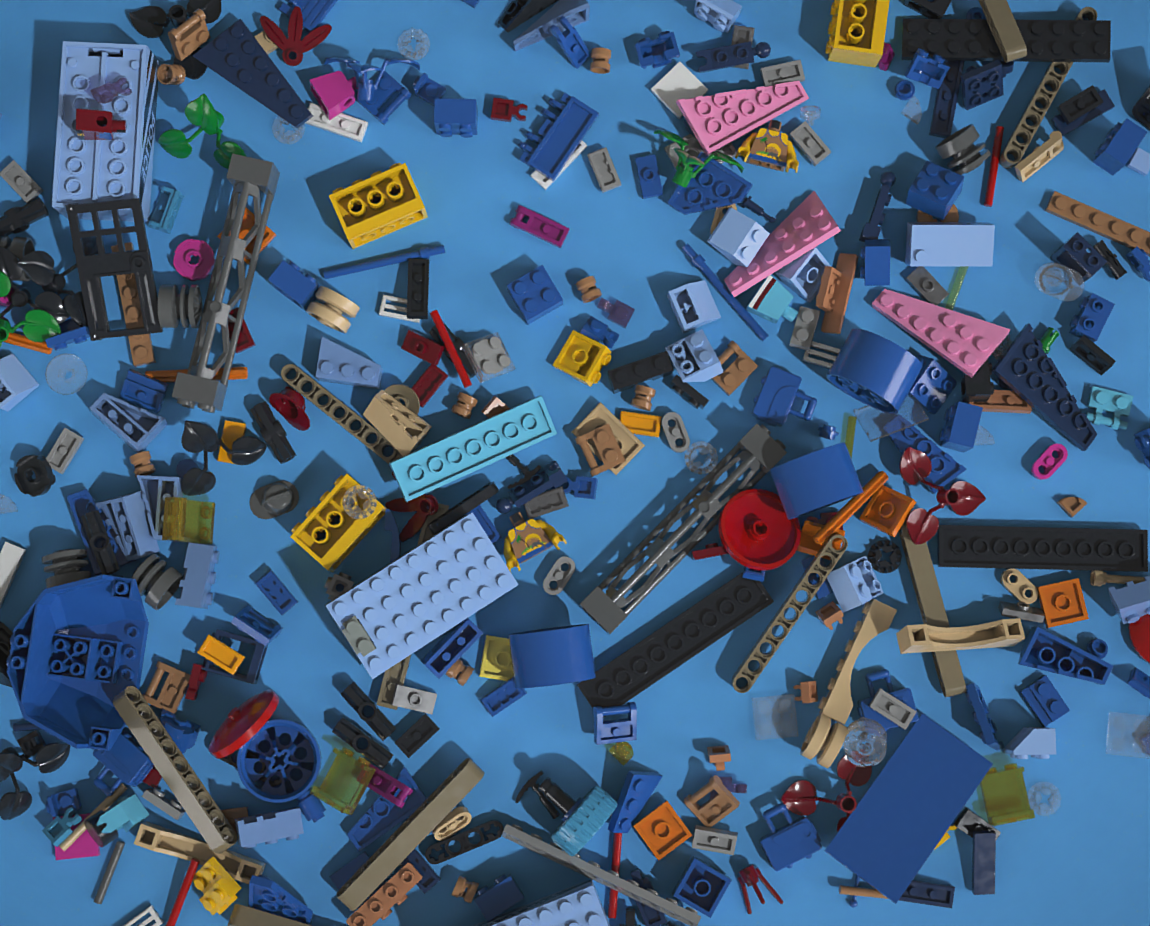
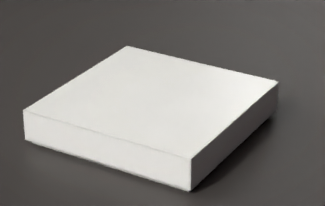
(676, 85)

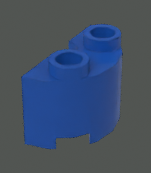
(657, 51)
(927, 69)
(182, 732)

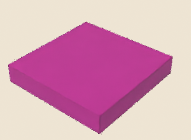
(82, 847)

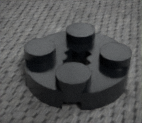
(43, 473)

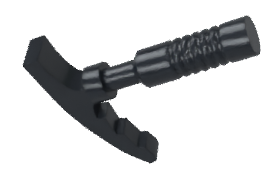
(524, 470)
(547, 804)

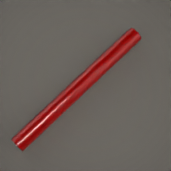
(994, 166)
(450, 348)
(615, 866)
(183, 892)

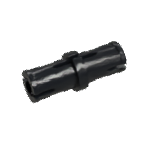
(1112, 264)

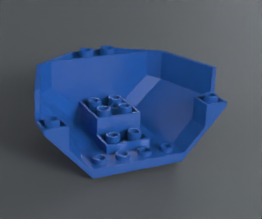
(77, 654)

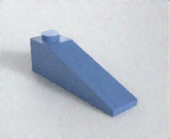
(573, 10)

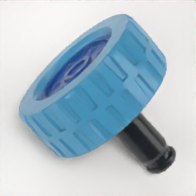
(580, 817)

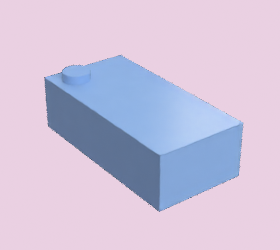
(949, 244)

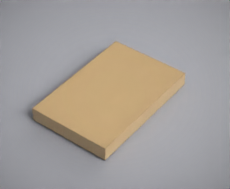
(628, 442)

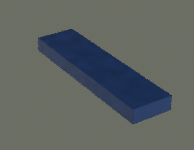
(946, 101)

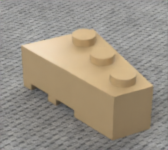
(396, 423)

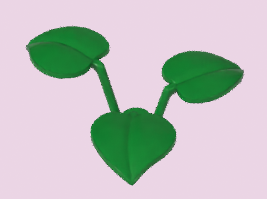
(200, 113)
(685, 171)
(38, 323)

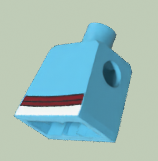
(772, 302)

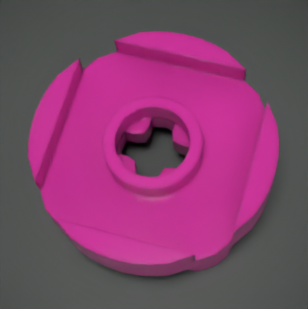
(205, 262)

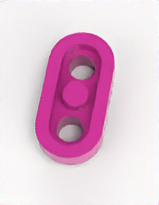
(1049, 462)

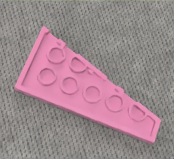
(731, 114)
(796, 235)
(953, 335)

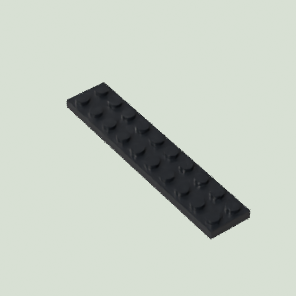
(975, 41)
(1042, 548)
(676, 642)

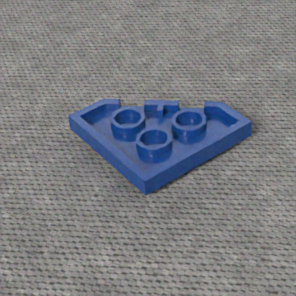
(710, 189)
(273, 899)

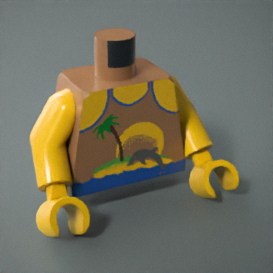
(769, 149)
(528, 540)

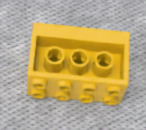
(857, 31)
(381, 218)
(340, 537)

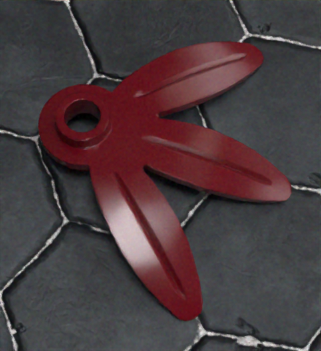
(293, 43)
(424, 505)

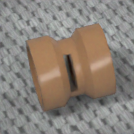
(600, 60)
(171, 74)
(588, 289)
(643, 397)
(464, 405)
(142, 463)
(456, 668)
(460, 887)

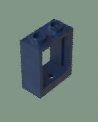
(1074, 256)
(256, 662)

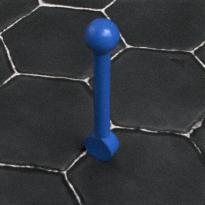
(853, 903)

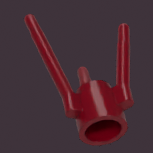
(749, 876)

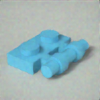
(1111, 402)

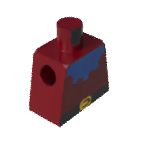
(90, 121)

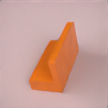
(808, 545)

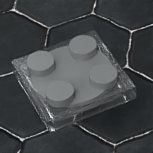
(488, 357)

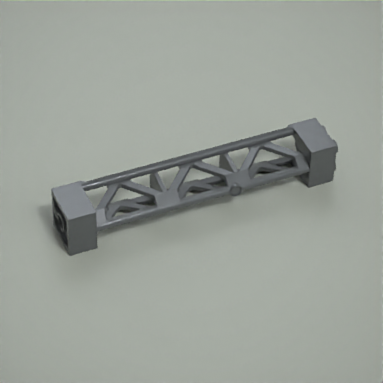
(197, 387)
(758, 451)

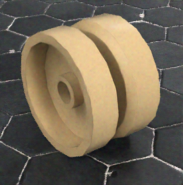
(334, 307)
(823, 741)

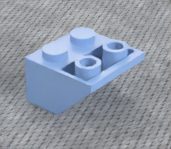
(718, 12)
(693, 305)
(694, 358)
(14, 382)
(854, 584)
(1033, 741)

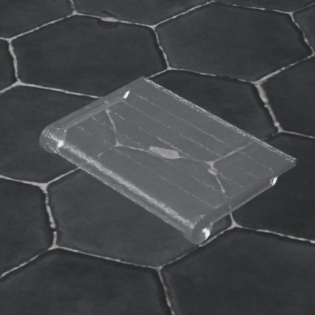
(881, 424)

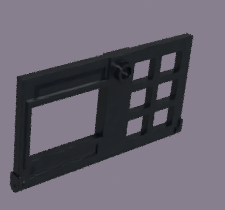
(115, 263)

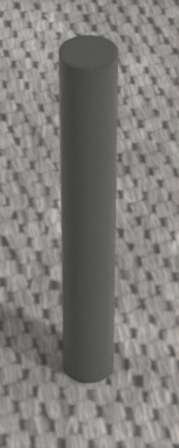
(109, 872)

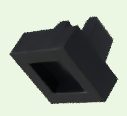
(31, 743)

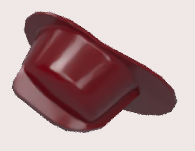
(291, 407)

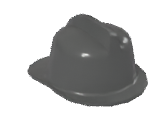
(274, 499)

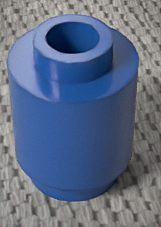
(311, 806)

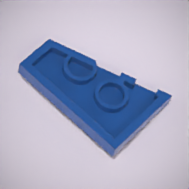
(988, 728)
(632, 798)

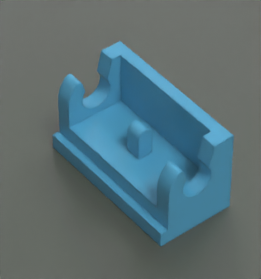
(166, 210)

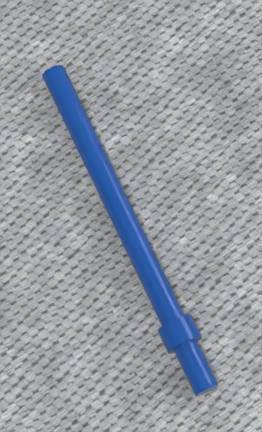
(423, 253)
(699, 262)

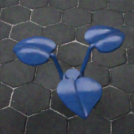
(366, 86)

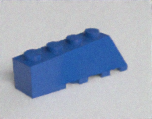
(1058, 656)

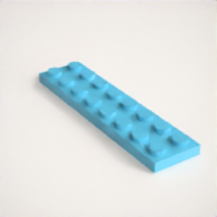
(472, 448)

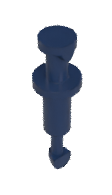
(756, 209)

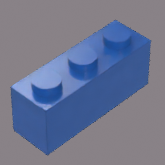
(451, 647)

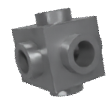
(331, 583)

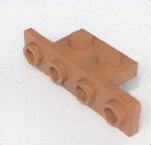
(835, 292)
(390, 893)

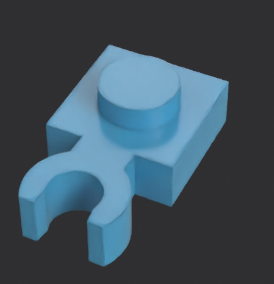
(60, 828)

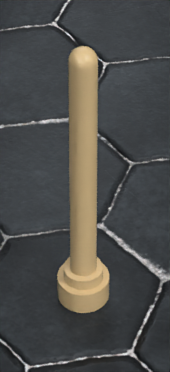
(1100, 578)

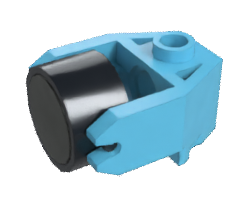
(127, 814)

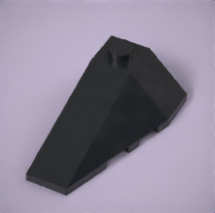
(521, 11)

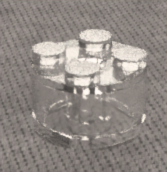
(868, 753)

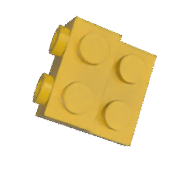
(583, 358)
(216, 885)

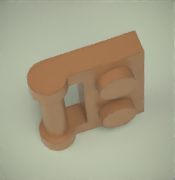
(189, 35)
(737, 371)
(606, 446)
(173, 689)
(716, 807)

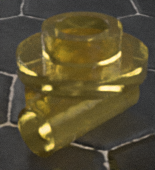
(622, 752)

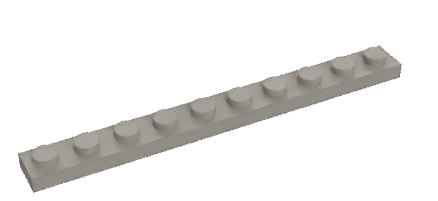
(608, 878)

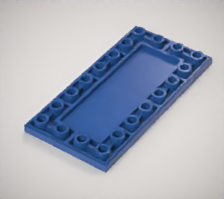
(908, 808)

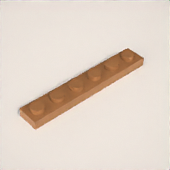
(1098, 222)
(140, 345)

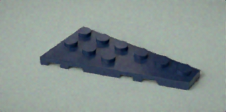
(246, 65)
(1040, 384)

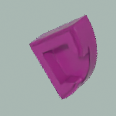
(887, 57)

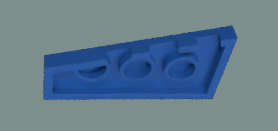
(943, 465)
(83, 503)
(385, 815)

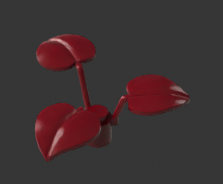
(960, 496)
(801, 794)

